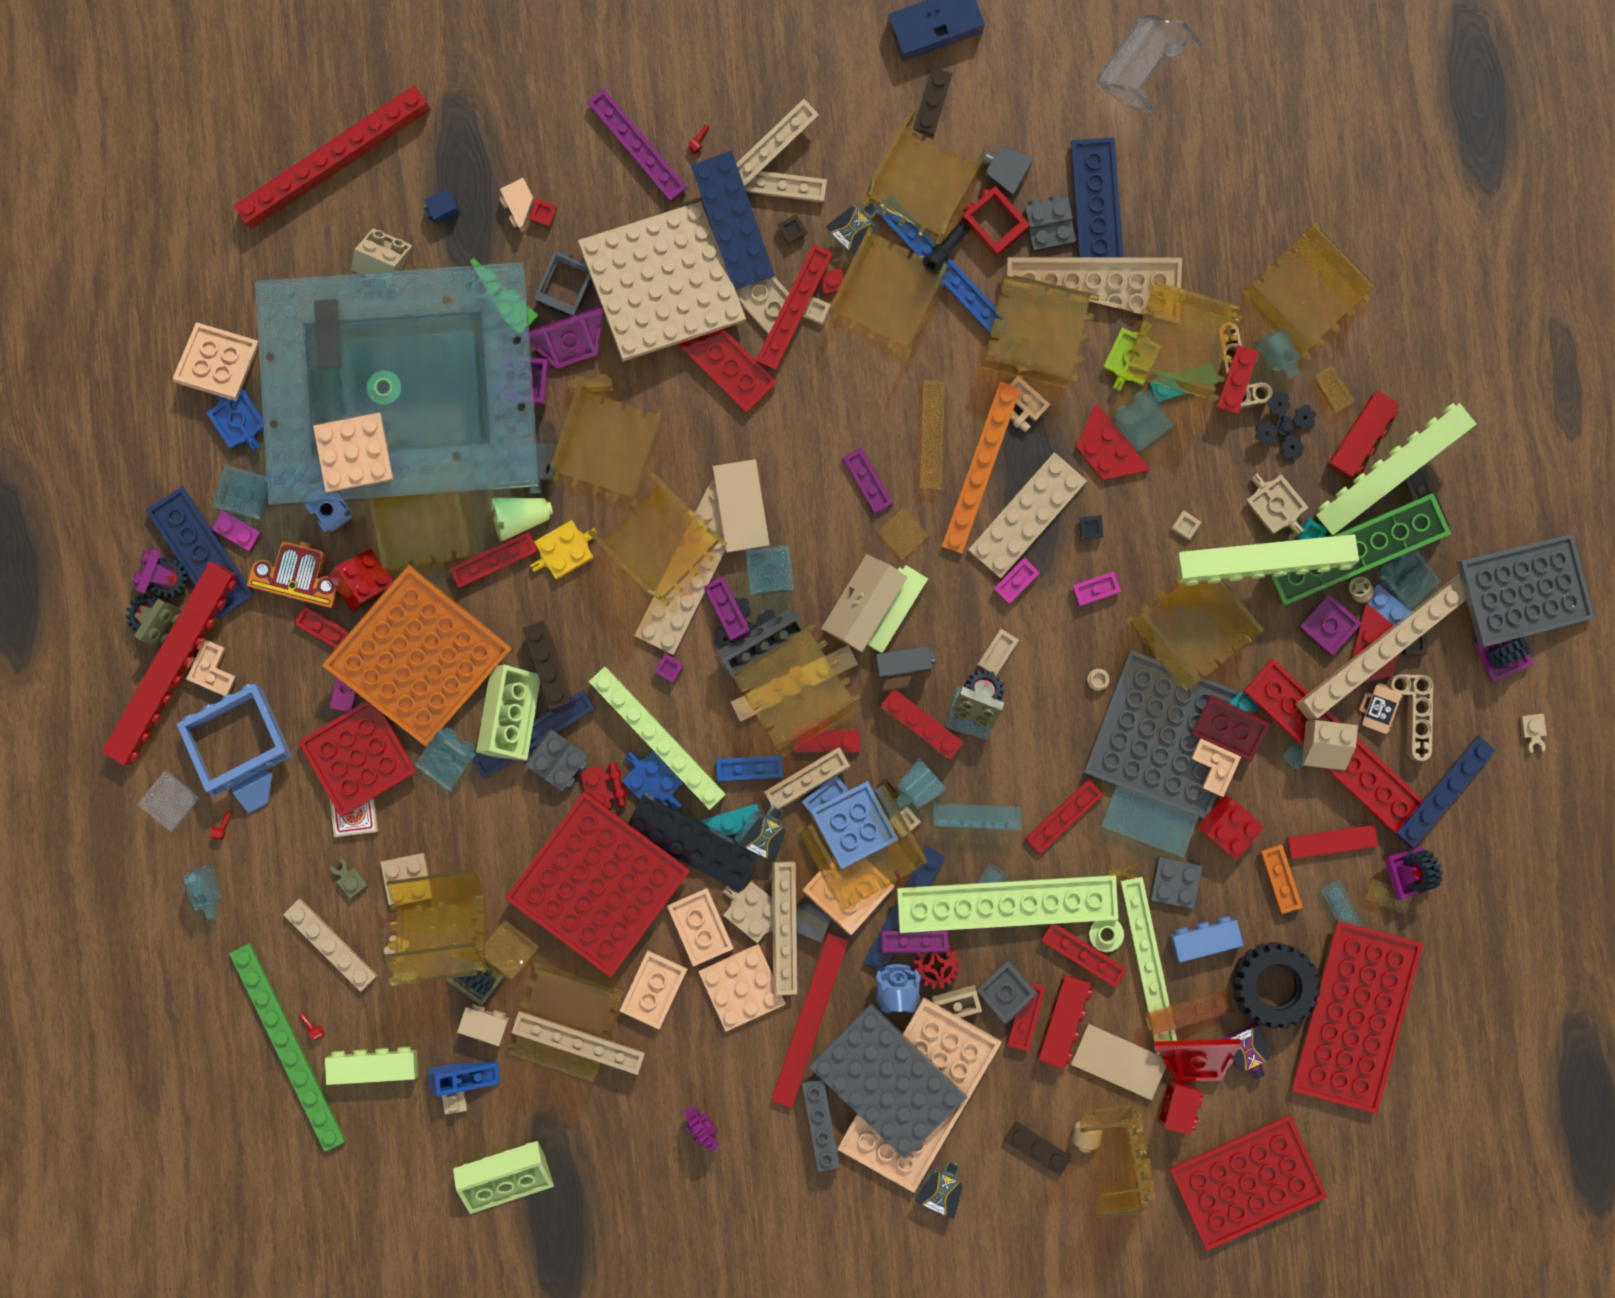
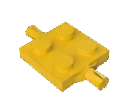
(563, 550)

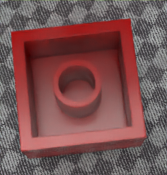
(360, 579)
(1230, 827)
(1180, 1107)

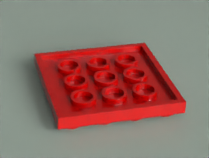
(357, 757)

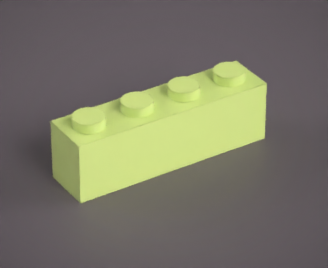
(898, 609)
(371, 1067)

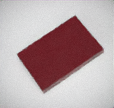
(1231, 727)

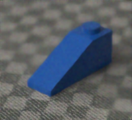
(462, 1077)

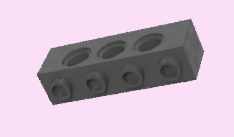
(760, 641)
(820, 1124)

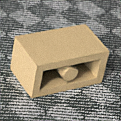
(960, 1001)
(484, 1024)

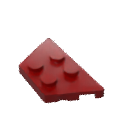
(1107, 448)
(1373, 627)
(1198, 1058)

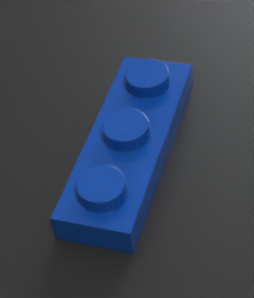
(749, 768)

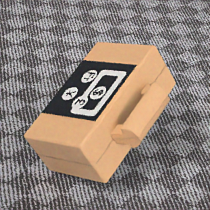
(1381, 708)

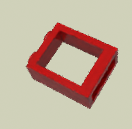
(995, 248)

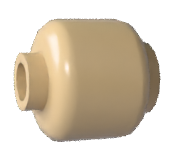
(1086, 1140)

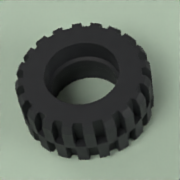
(1304, 992)

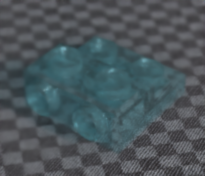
(1142, 420)
(1409, 578)
(446, 758)

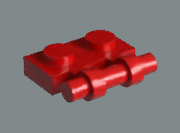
(595, 784)

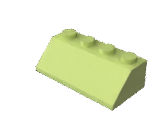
(508, 713)
(503, 1177)

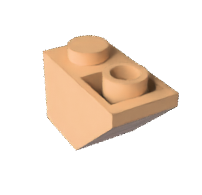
(520, 202)

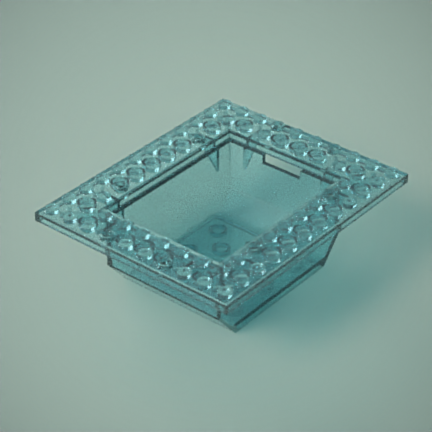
(449, 371)

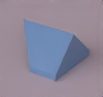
(254, 791)

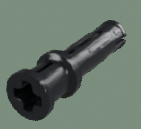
(941, 252)

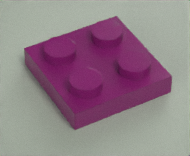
(1330, 625)

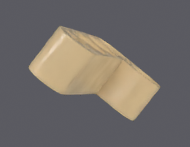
(1250, 397)
(1414, 717)

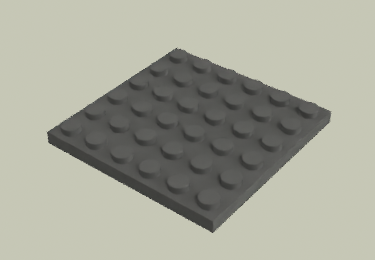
(1148, 736)

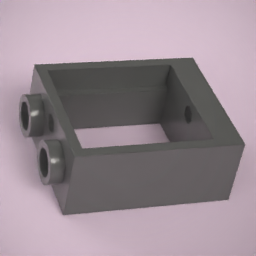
(553, 303)
(904, 661)

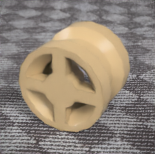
(1361, 584)

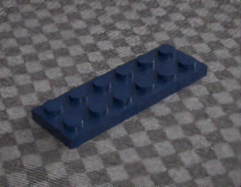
(1096, 197)
(732, 220)
(195, 543)

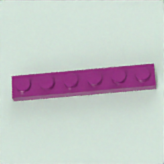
(637, 145)

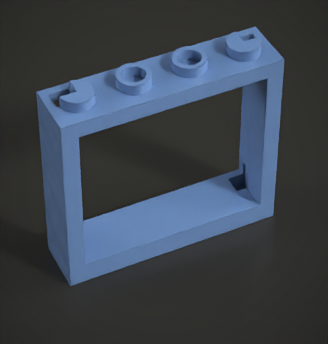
(249, 768)

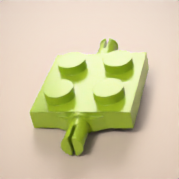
(1120, 356)

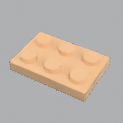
(700, 927)
(653, 989)

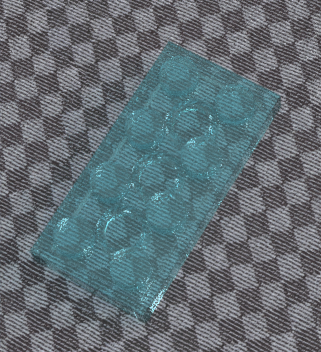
(1149, 821)

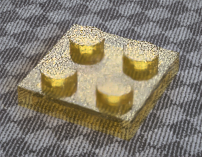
(508, 950)

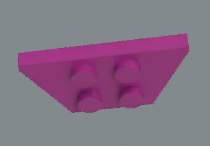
(569, 338)

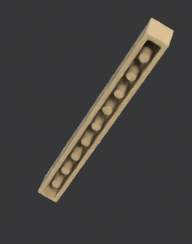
(1383, 649)

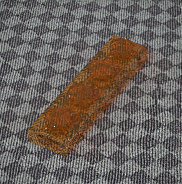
(1188, 1012)

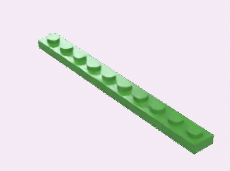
(287, 1047)

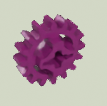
(702, 1128)

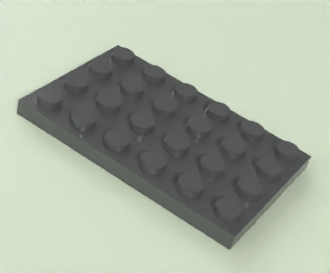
(1525, 590)
(888, 1081)

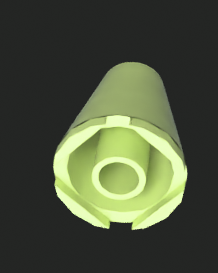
(518, 515)

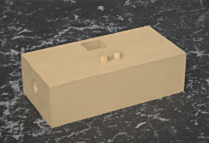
(864, 602)

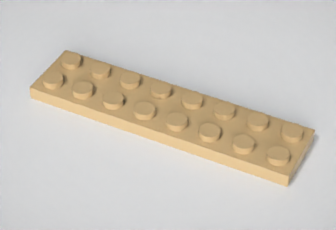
(667, 625)

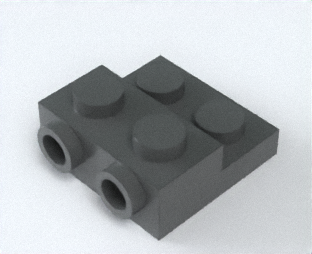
(1049, 223)
(557, 760)

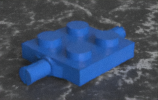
(237, 420)
(653, 777)

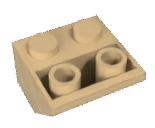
(380, 253)

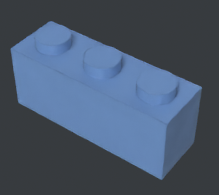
(1206, 939)

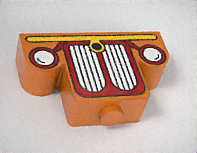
(296, 575)

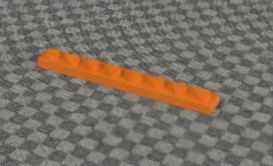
(981, 467)

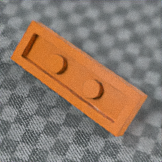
(1281, 879)

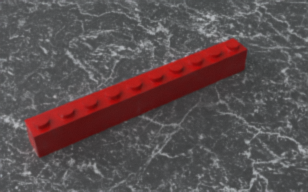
(332, 157)
(170, 663)

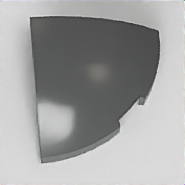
(811, 921)

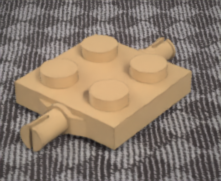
(1277, 504)
(750, 911)

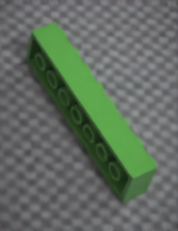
(1377, 543)

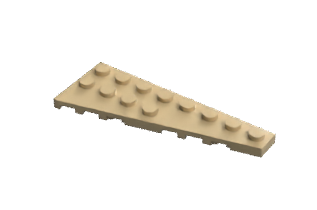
(1117, 280)

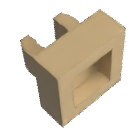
(455, 1102)

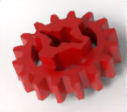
(926, 967)

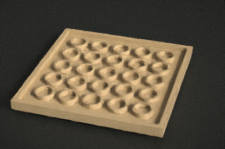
(661, 281)

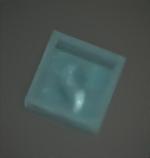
(241, 492)
(769, 570)

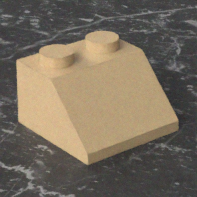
(1329, 744)

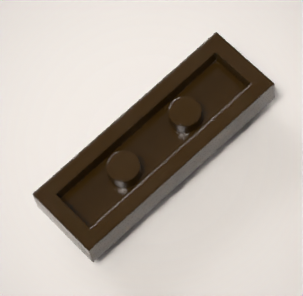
(932, 101)
(1037, 1148)

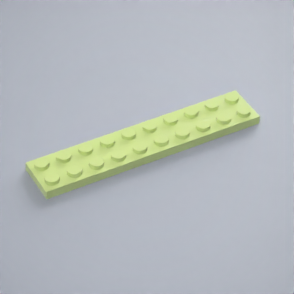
(1007, 903)

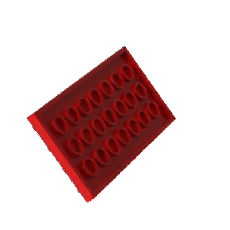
(1357, 1016)

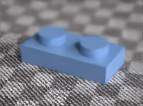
(1387, 605)
(825, 793)

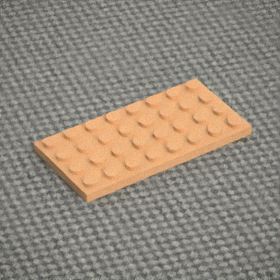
(962, 1055)

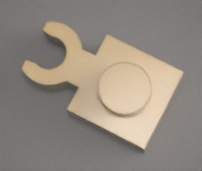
(1533, 727)

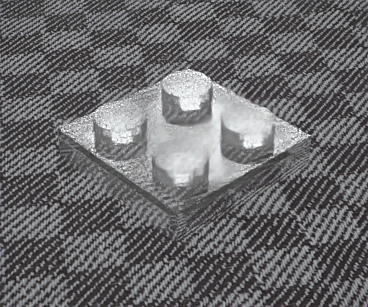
(169, 801)

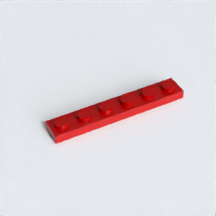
(794, 307)

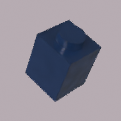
(441, 206)

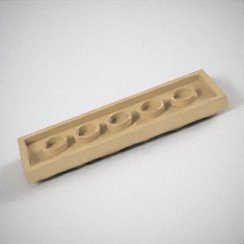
(1027, 515)

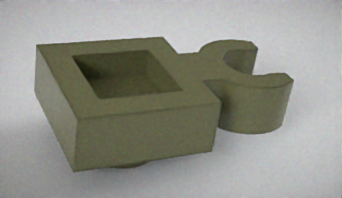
(351, 880)

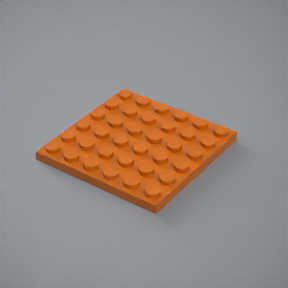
(416, 655)

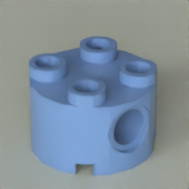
(330, 521)
(898, 988)

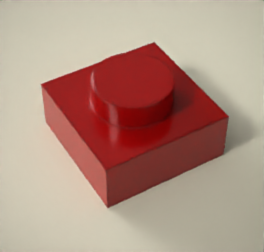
(543, 213)
(831, 281)

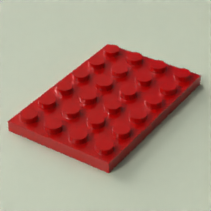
(1248, 1182)

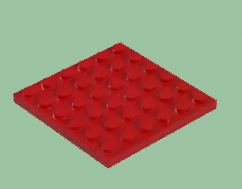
(597, 884)

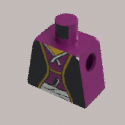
(1252, 1050)

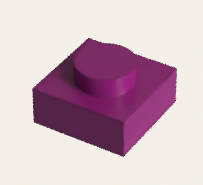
(669, 668)

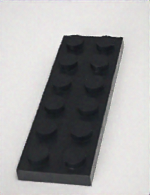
(693, 841)

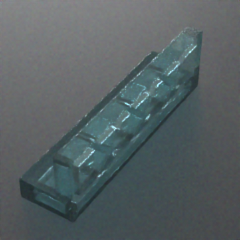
(976, 816)

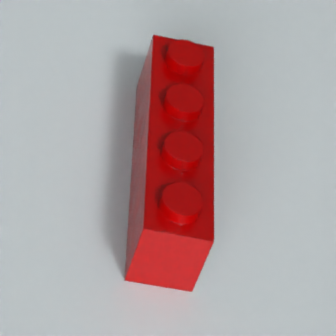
(1363, 434)
(921, 724)
(1064, 1020)

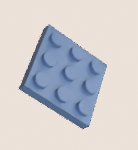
(853, 825)

